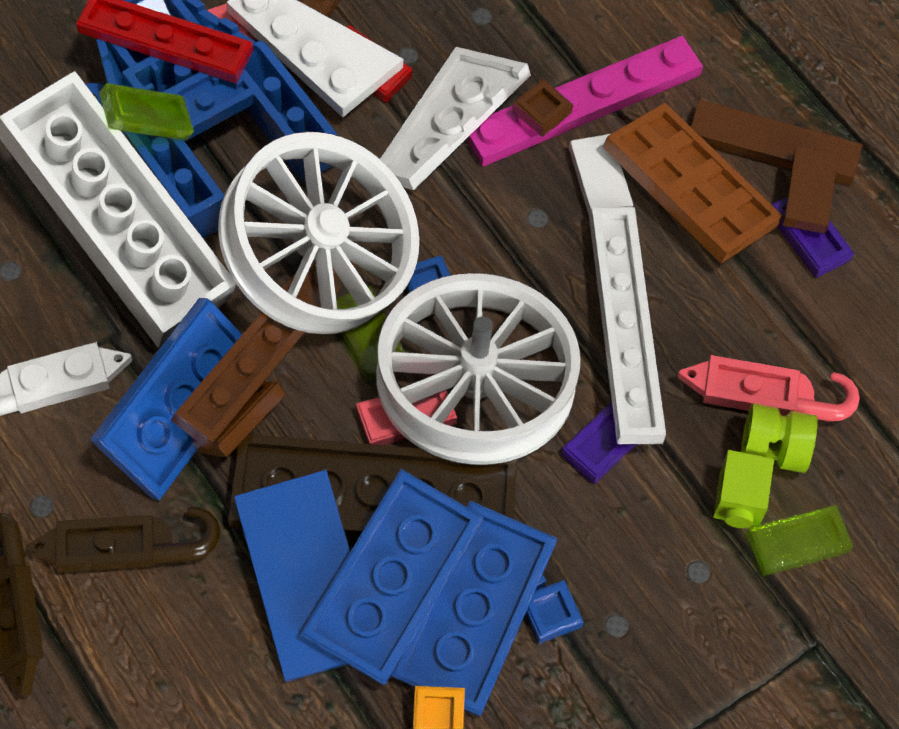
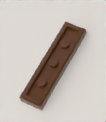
(770, 139)

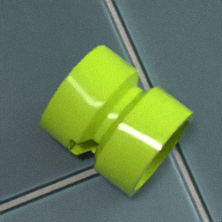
(784, 438)

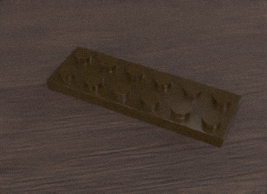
(364, 474)

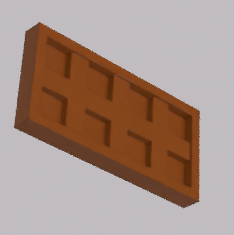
(692, 182)

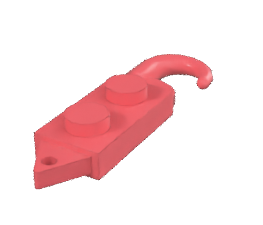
(741, 383)

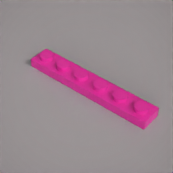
(592, 98)

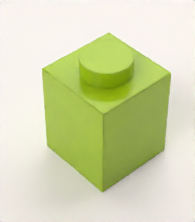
(743, 489)

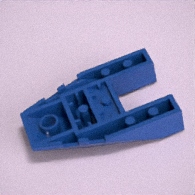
(263, 90)

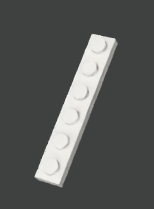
(626, 326)

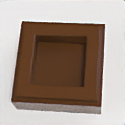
(542, 107)

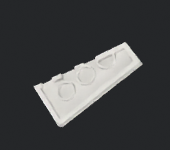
(318, 50)
(450, 110)

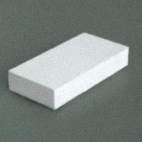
(599, 174)

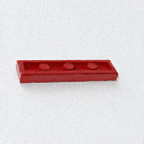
(166, 38)

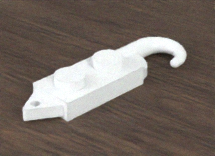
(59, 377)

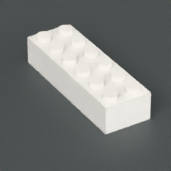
(114, 206)

